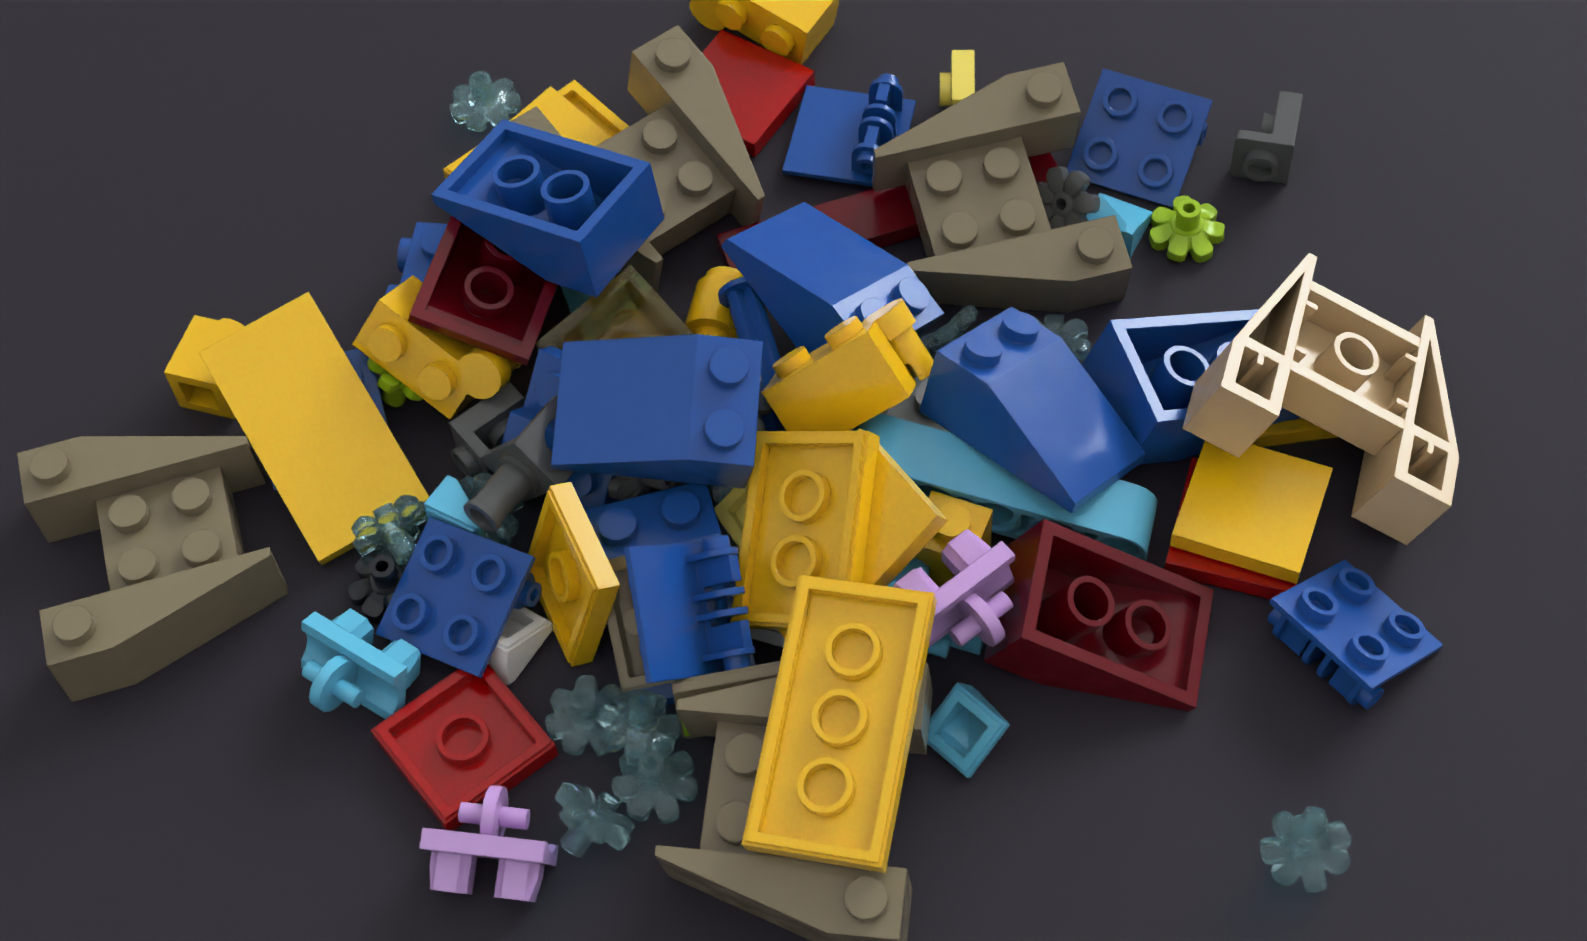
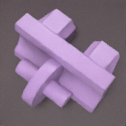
(974, 596)
(456, 852)

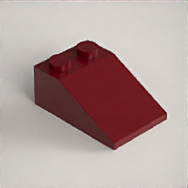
(482, 296)
(1101, 621)

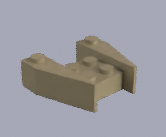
(688, 141)
(983, 206)
(166, 546)
(794, 893)

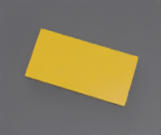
(311, 423)
(840, 723)

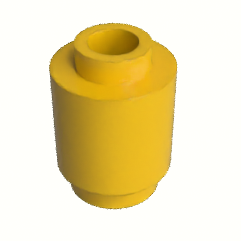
(706, 313)

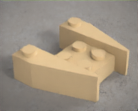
(1349, 378)

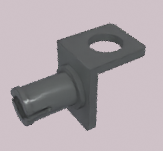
(519, 472)

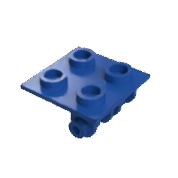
(843, 128)
(1140, 137)
(458, 596)
(685, 608)
(1356, 629)

